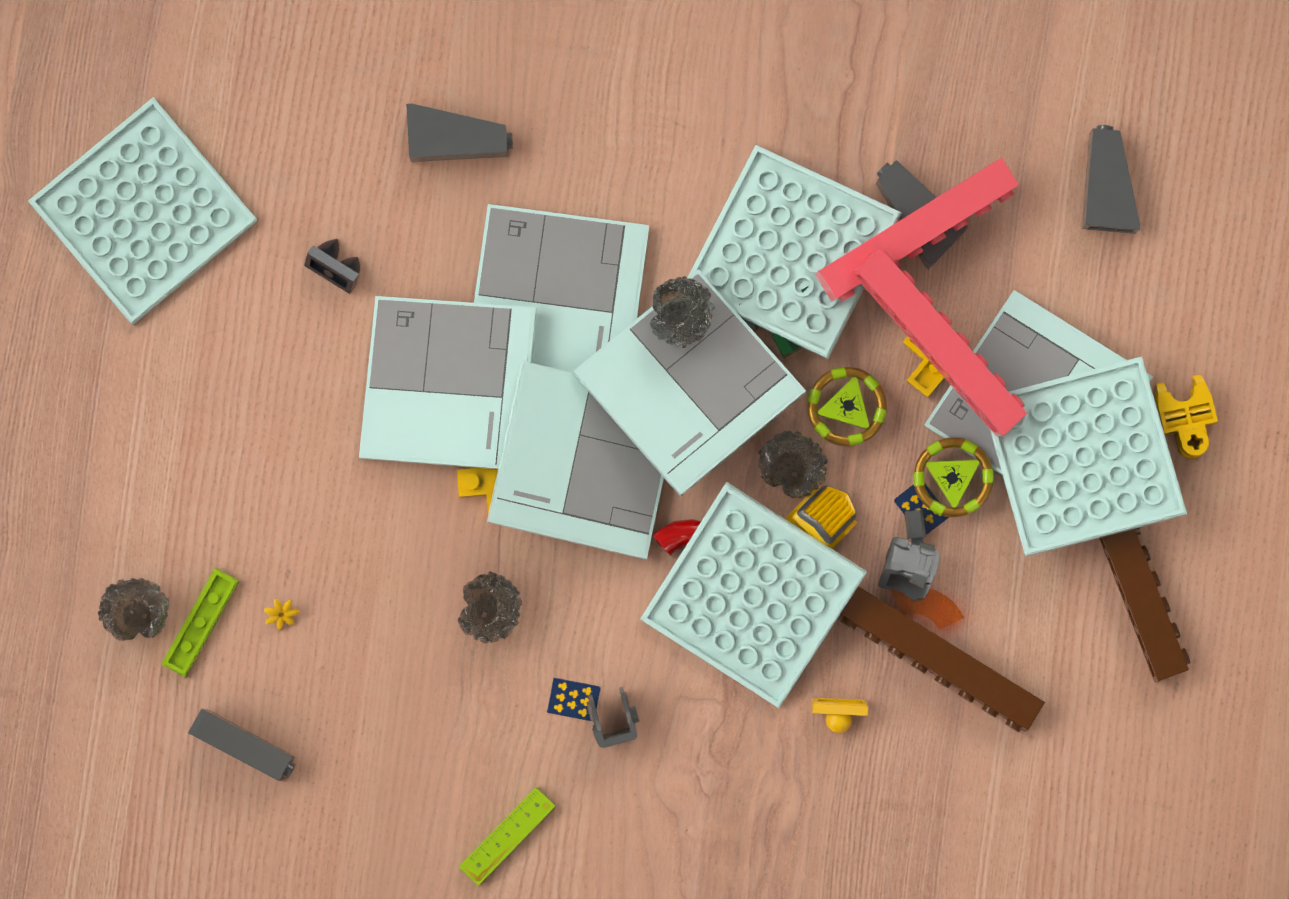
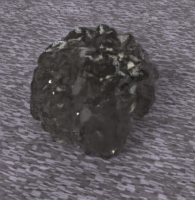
(681, 311)
(793, 463)
(133, 608)
(491, 608)

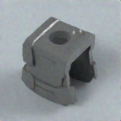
(909, 568)
(618, 736)

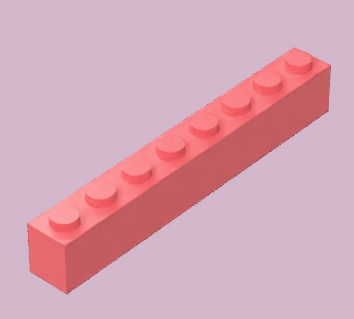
(923, 226)
(939, 342)

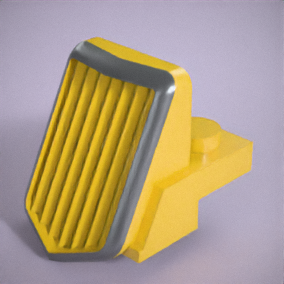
(825, 515)

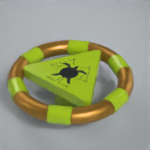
(847, 406)
(953, 477)

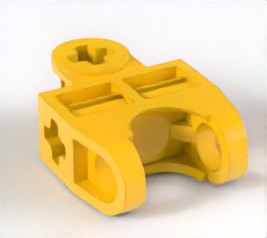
(1190, 426)

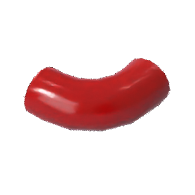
(676, 535)

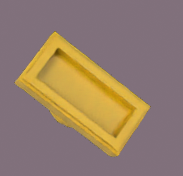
(839, 711)

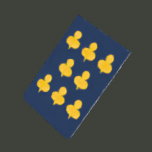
(910, 501)
(570, 698)

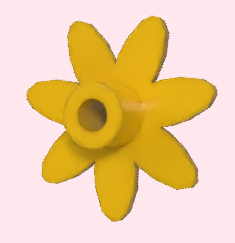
(281, 613)

